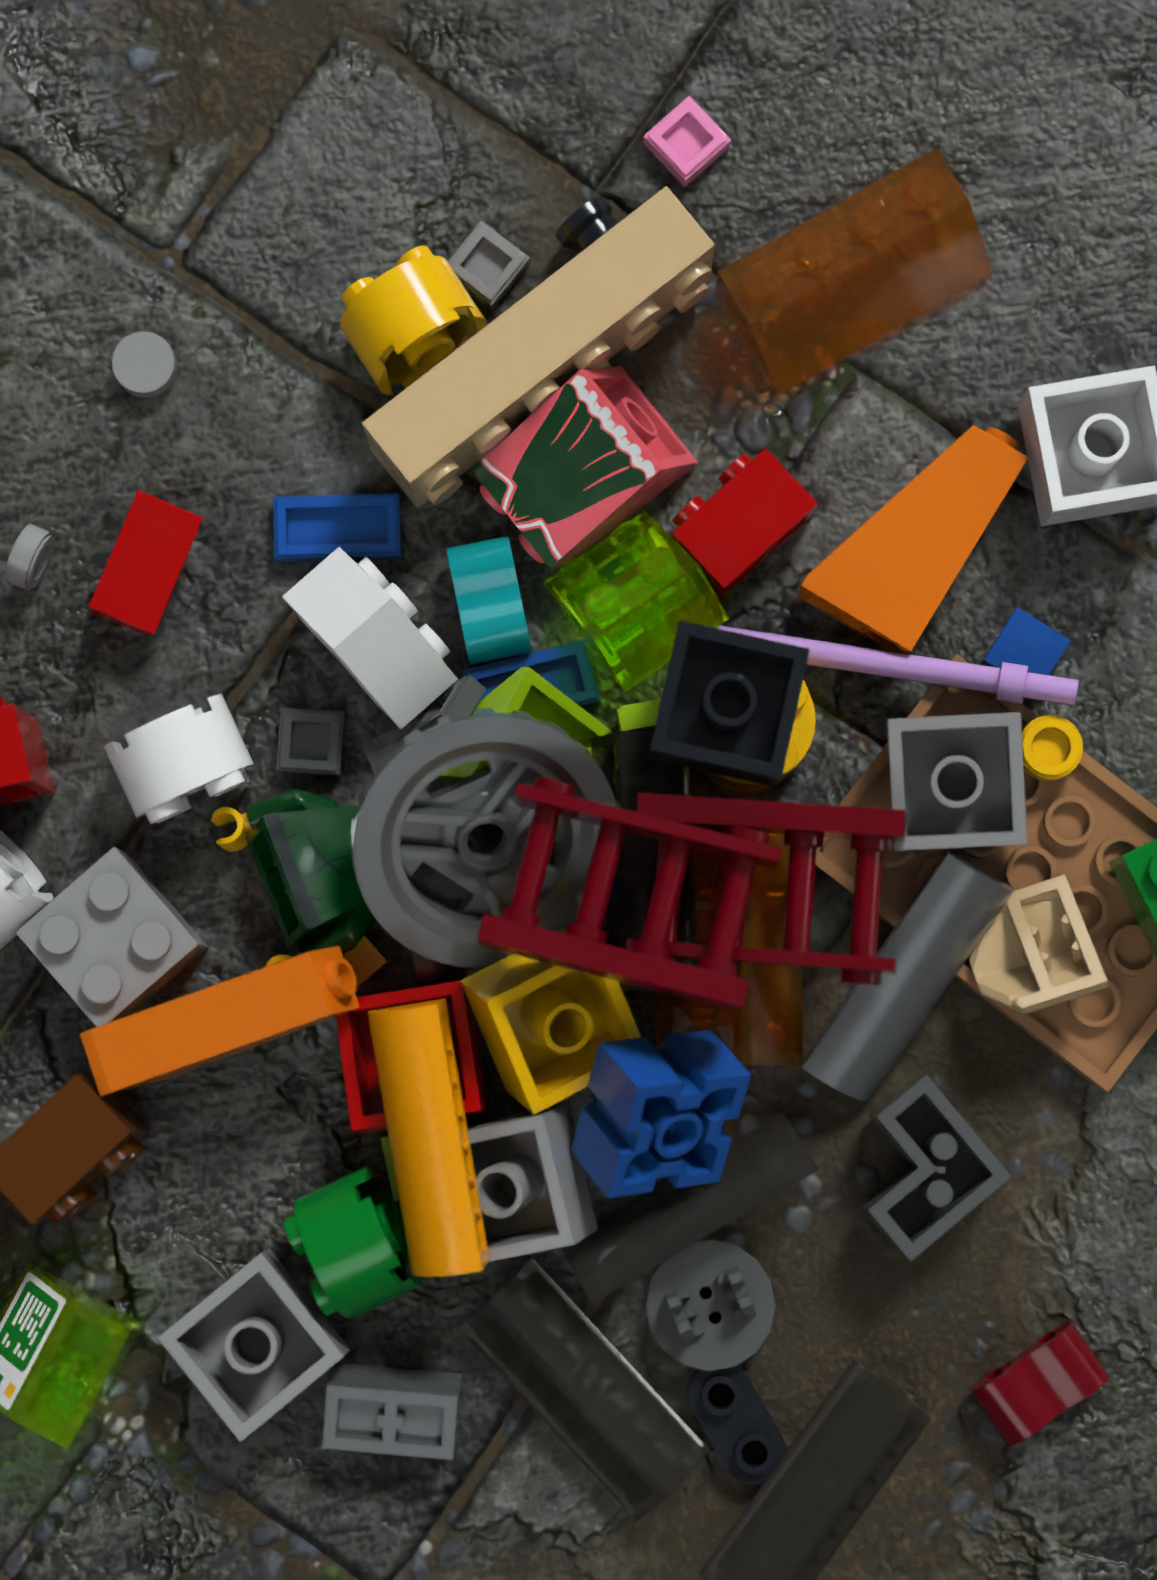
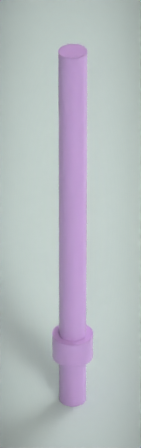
(1009, 682)

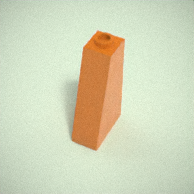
(910, 551)
(220, 1020)

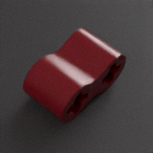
(1039, 1383)

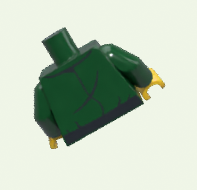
(305, 866)

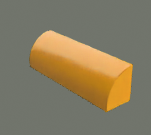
(429, 1139)

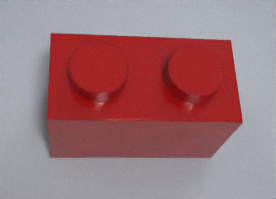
(743, 519)

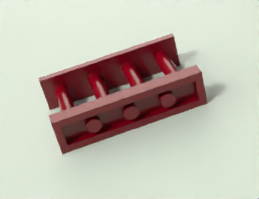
(804, 832)
(583, 943)

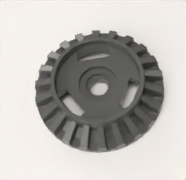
(406, 826)

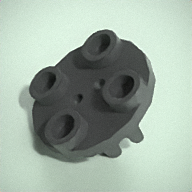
(739, 1294)

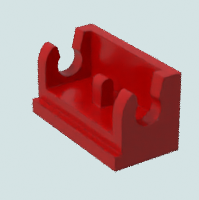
(144, 564)

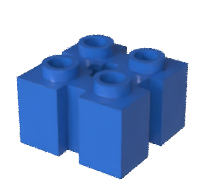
(659, 1112)

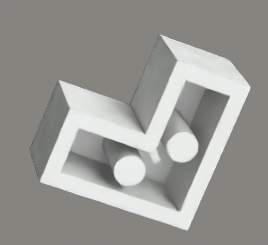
(372, 635)

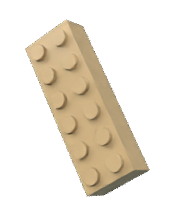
(567, 323)

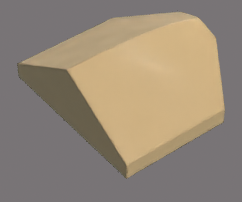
(1037, 950)

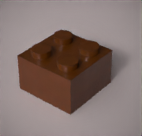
(66, 1149)

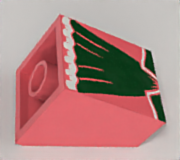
(582, 464)

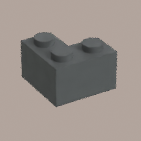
(946, 1173)

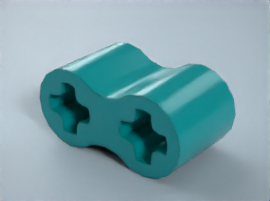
(489, 600)

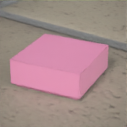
(687, 141)

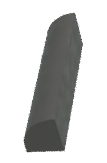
(929, 950)

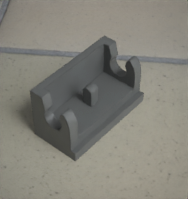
(392, 1411)

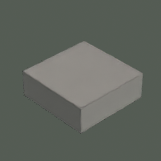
(488, 265)

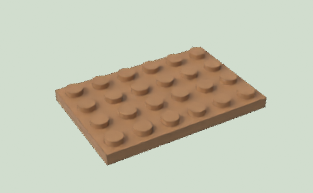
(1071, 831)

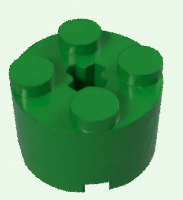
(352, 1244)

